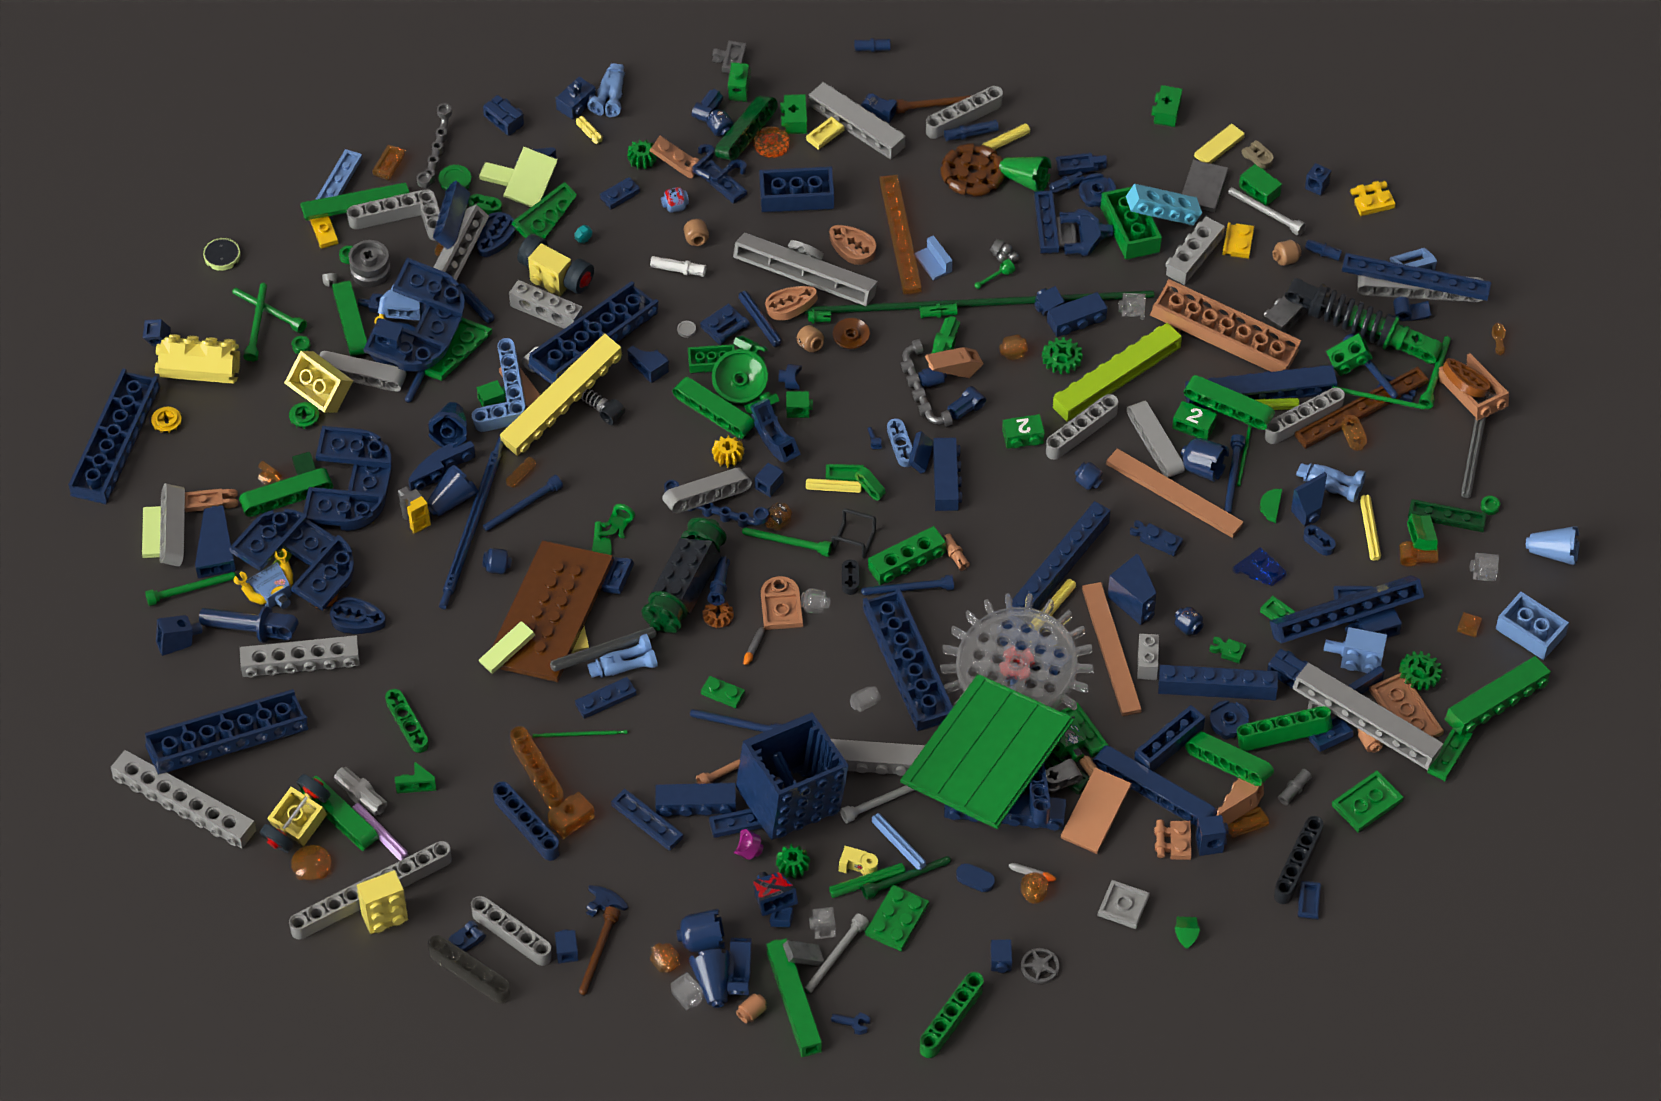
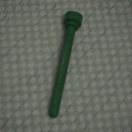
(869, 889)

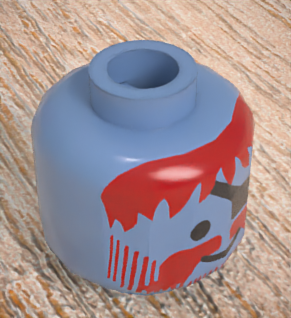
(675, 199)

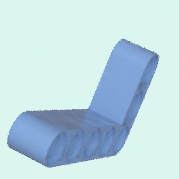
(514, 404)

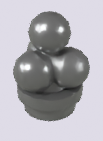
(1003, 251)

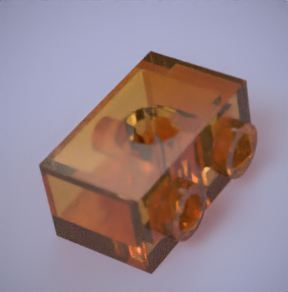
(570, 815)

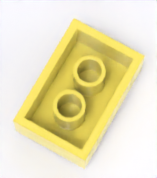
(318, 381)
(382, 902)

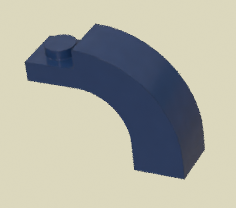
(770, 431)
(739, 966)

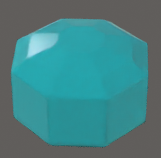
(583, 234)

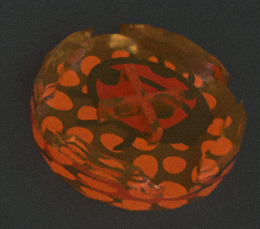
(771, 142)

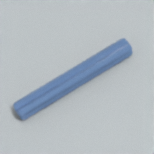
(898, 841)

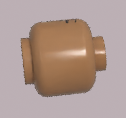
(696, 232)
(1286, 252)
(810, 338)

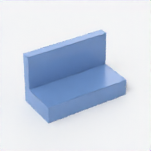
(934, 259)

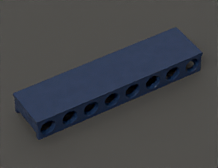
(614, 317)
(113, 437)
(908, 659)
(225, 731)

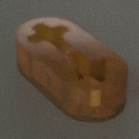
(1356, 432)

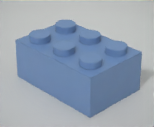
(1532, 625)

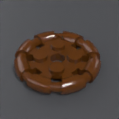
(967, 162)

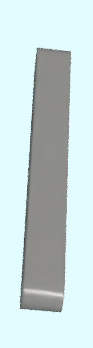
(347, 907)

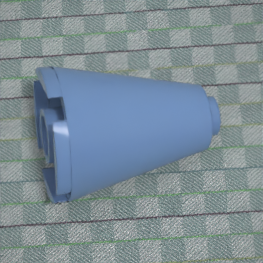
(1555, 544)

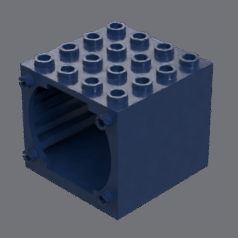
(806, 752)

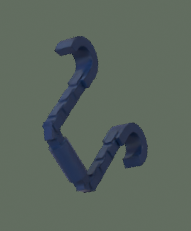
(708, 176)

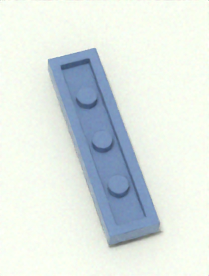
(341, 174)

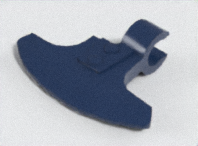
(604, 899)

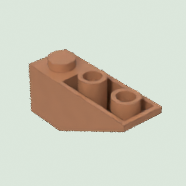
(958, 362)
(1240, 800)

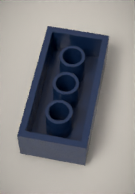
(796, 189)

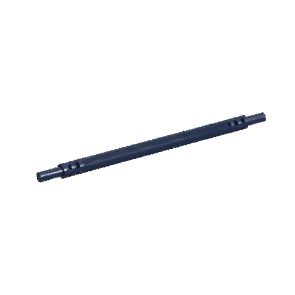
(471, 524)

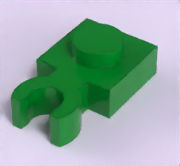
(773, 398)
(1230, 650)

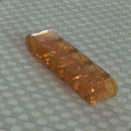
(533, 761)

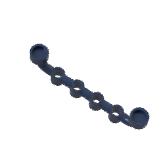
(760, 514)

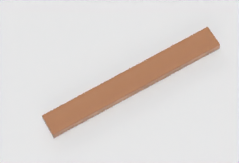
(1174, 493)
(1111, 649)

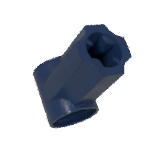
(708, 105)
(970, 400)

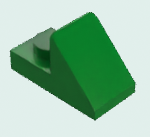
(419, 782)

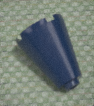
(450, 492)
(712, 975)

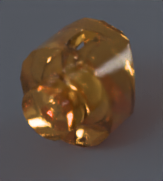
(1034, 887)

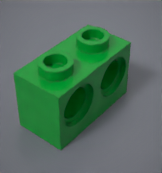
(1348, 351)

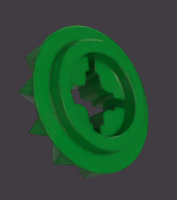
(297, 412)

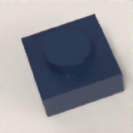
(782, 918)

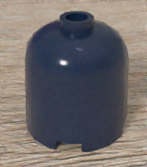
(1205, 458)
(702, 931)

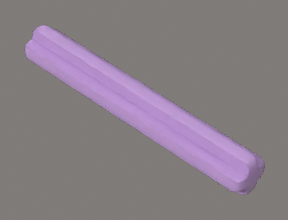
(384, 836)

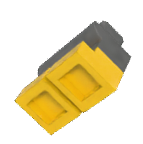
(414, 509)

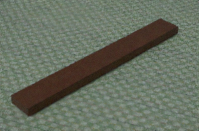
(1360, 408)

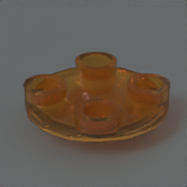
(311, 862)

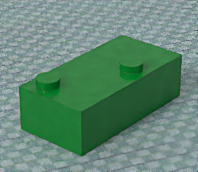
(1133, 231)

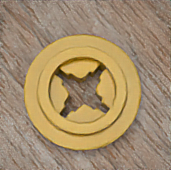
(173, 416)

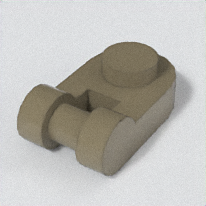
(1262, 158)

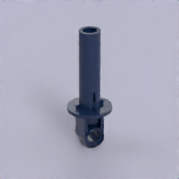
(265, 624)

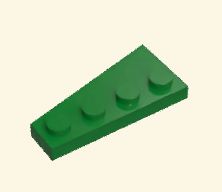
(465, 341)

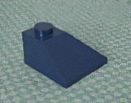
(1309, 499)

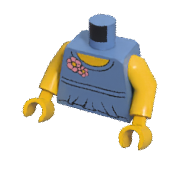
(271, 585)

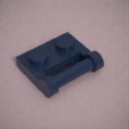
(721, 320)

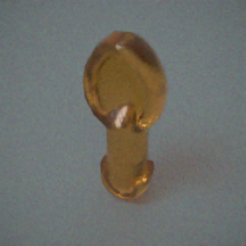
(1498, 334)

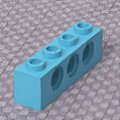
(1163, 204)

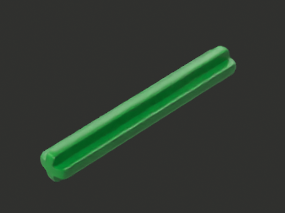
(874, 877)

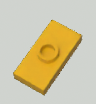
(324, 232)

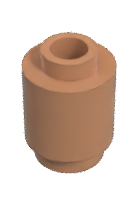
(1370, 743)
(751, 1008)

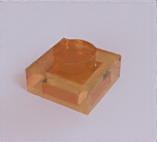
(1469, 624)

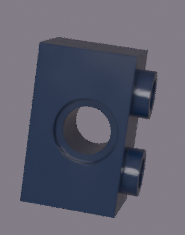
(1211, 835)

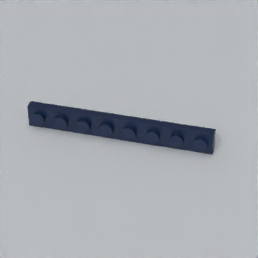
(1416, 276)

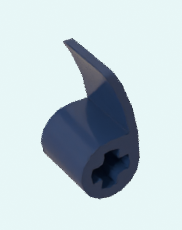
(1409, 311)

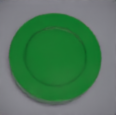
(453, 173)

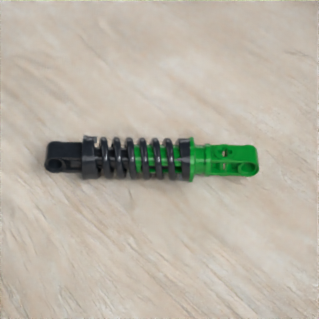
(1385, 330)

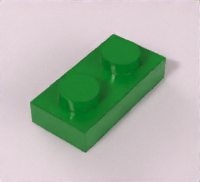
(1275, 608)
(722, 692)

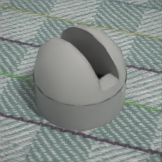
(329, 278)

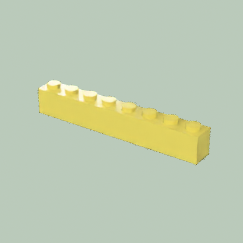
(561, 395)

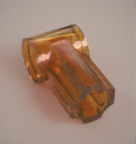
(1411, 556)

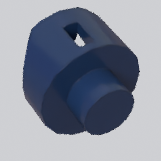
(789, 376)

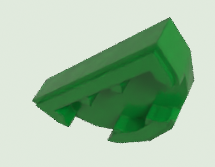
(1270, 504)

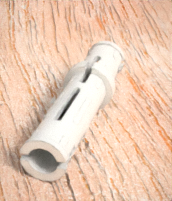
(678, 266)

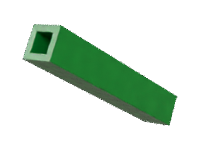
(794, 999)

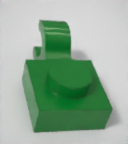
(748, 344)

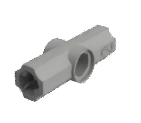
(360, 791)

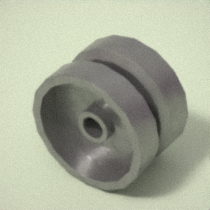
(369, 263)

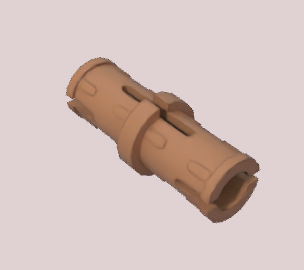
(955, 552)

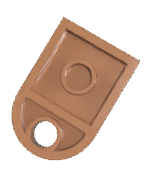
(781, 606)

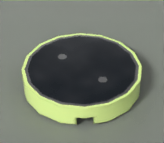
(221, 254)

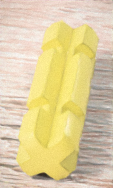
(589, 130)

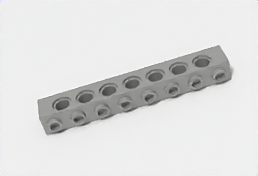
(179, 790)

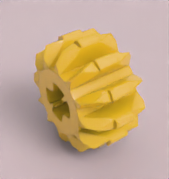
(728, 451)

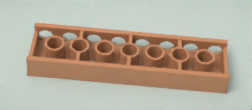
(1225, 330)

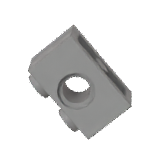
(1148, 656)

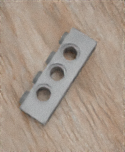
(1194, 250)
(544, 305)

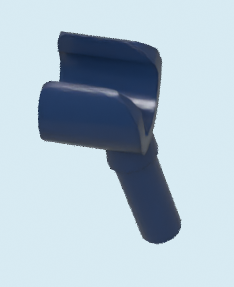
(875, 442)

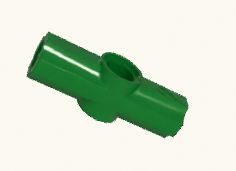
(947, 337)

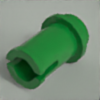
(817, 316)

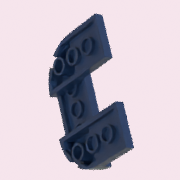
(437, 324)
(367, 484)
(327, 555)

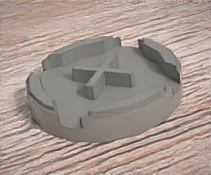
(805, 249)

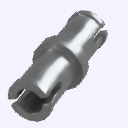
(1294, 787)

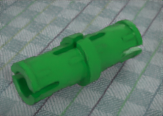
(938, 310)

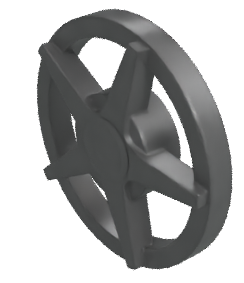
(1040, 965)

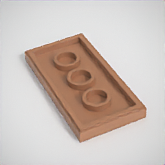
(1405, 703)
(1096, 810)

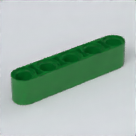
(350, 317)
(1229, 402)
(713, 407)
(283, 492)
(1284, 728)
(1229, 758)
(347, 819)
(950, 1023)

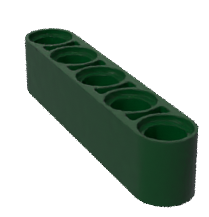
(746, 128)

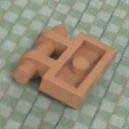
(1179, 839)

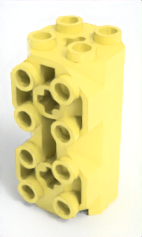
(197, 359)

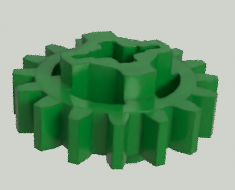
(1062, 355)
(1420, 670)

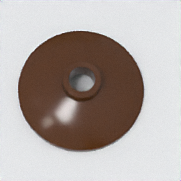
(851, 327)

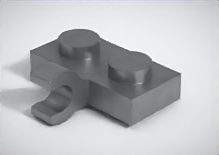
(733, 53)

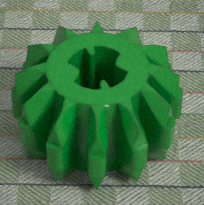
(640, 155)
(792, 861)

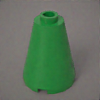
(1027, 171)

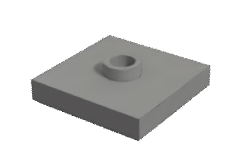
(1123, 904)

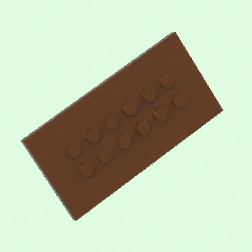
(554, 606)

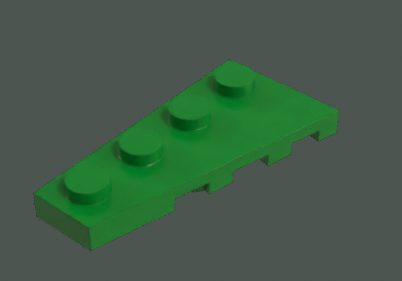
(546, 213)

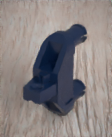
(1090, 231)

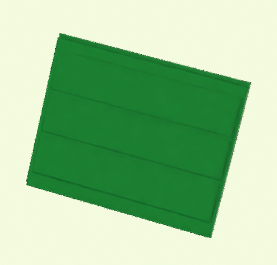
(987, 751)

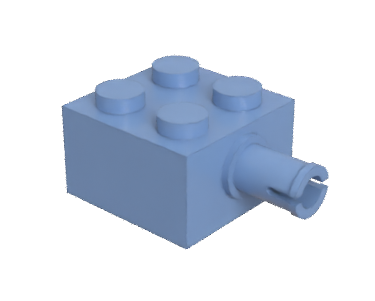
(1360, 650)

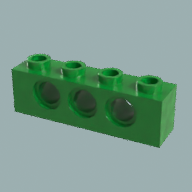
(907, 555)

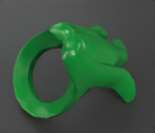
(618, 520)

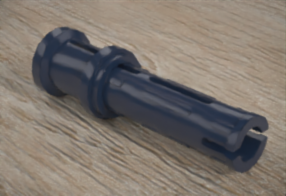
(718, 586)

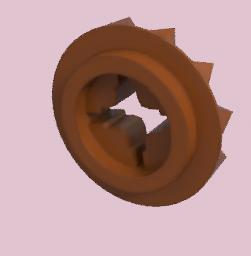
(723, 619)

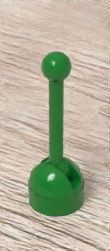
(1006, 268)

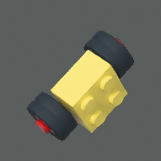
(553, 269)

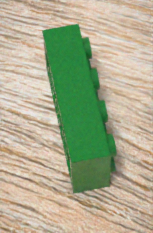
(704, 358)

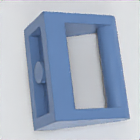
(1428, 262)

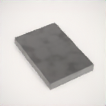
(1205, 183)

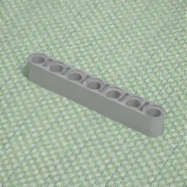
(1377, 287)

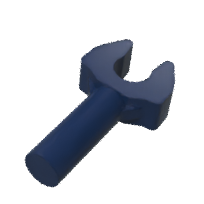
(854, 1022)

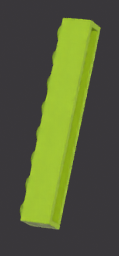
(1117, 371)

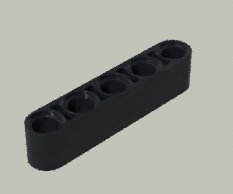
(1296, 867)

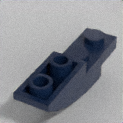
(436, 464)

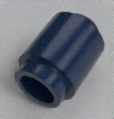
(930, 378)

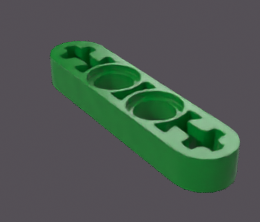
(409, 719)

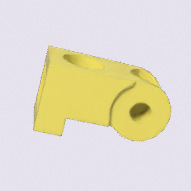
(857, 861)

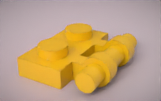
(1374, 202)

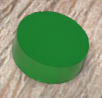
(343, 254)
(300, 343)
(1490, 505)

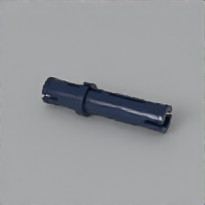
(971, 130)

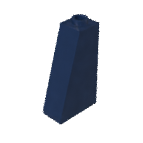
(214, 544)

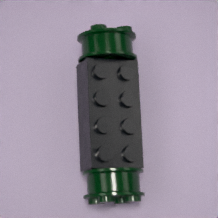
(684, 575)

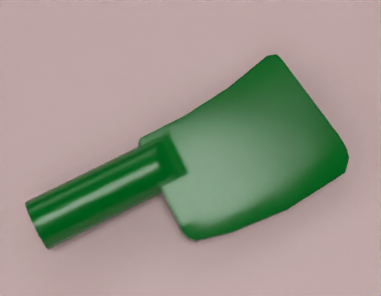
(600, 544)

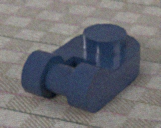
(462, 941)

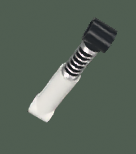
(608, 410)

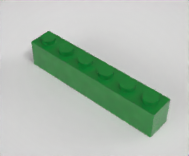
(1497, 696)

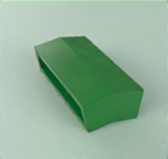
(1422, 532)

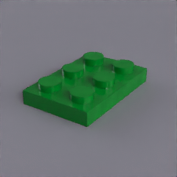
(1367, 801)
(897, 918)

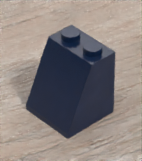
(1133, 590)

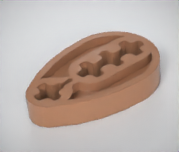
(847, 251)
(790, 309)

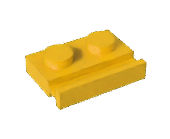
(1238, 240)

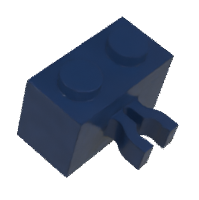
(575, 98)

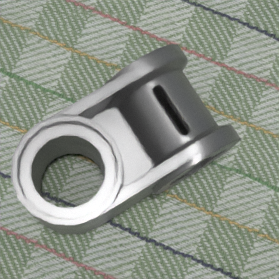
(1063, 775)

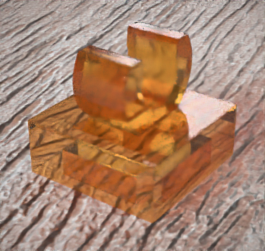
(268, 473)

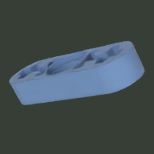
(902, 435)

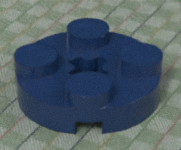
(1087, 187)
(1218, 721)

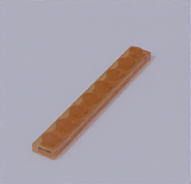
(900, 234)

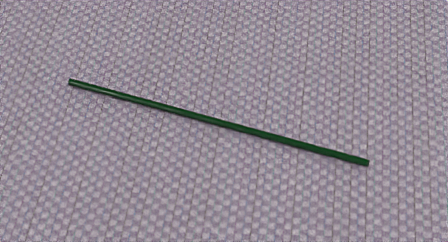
(963, 303)

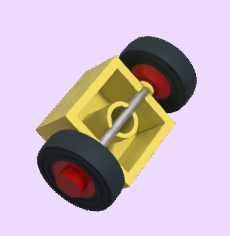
(296, 815)

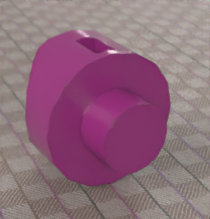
(749, 845)

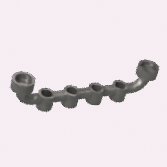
(427, 177)
(919, 393)

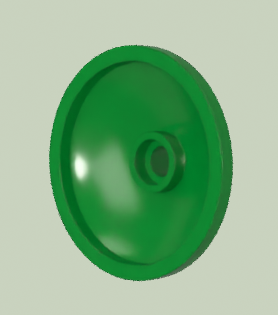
(737, 365)

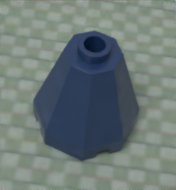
(448, 425)

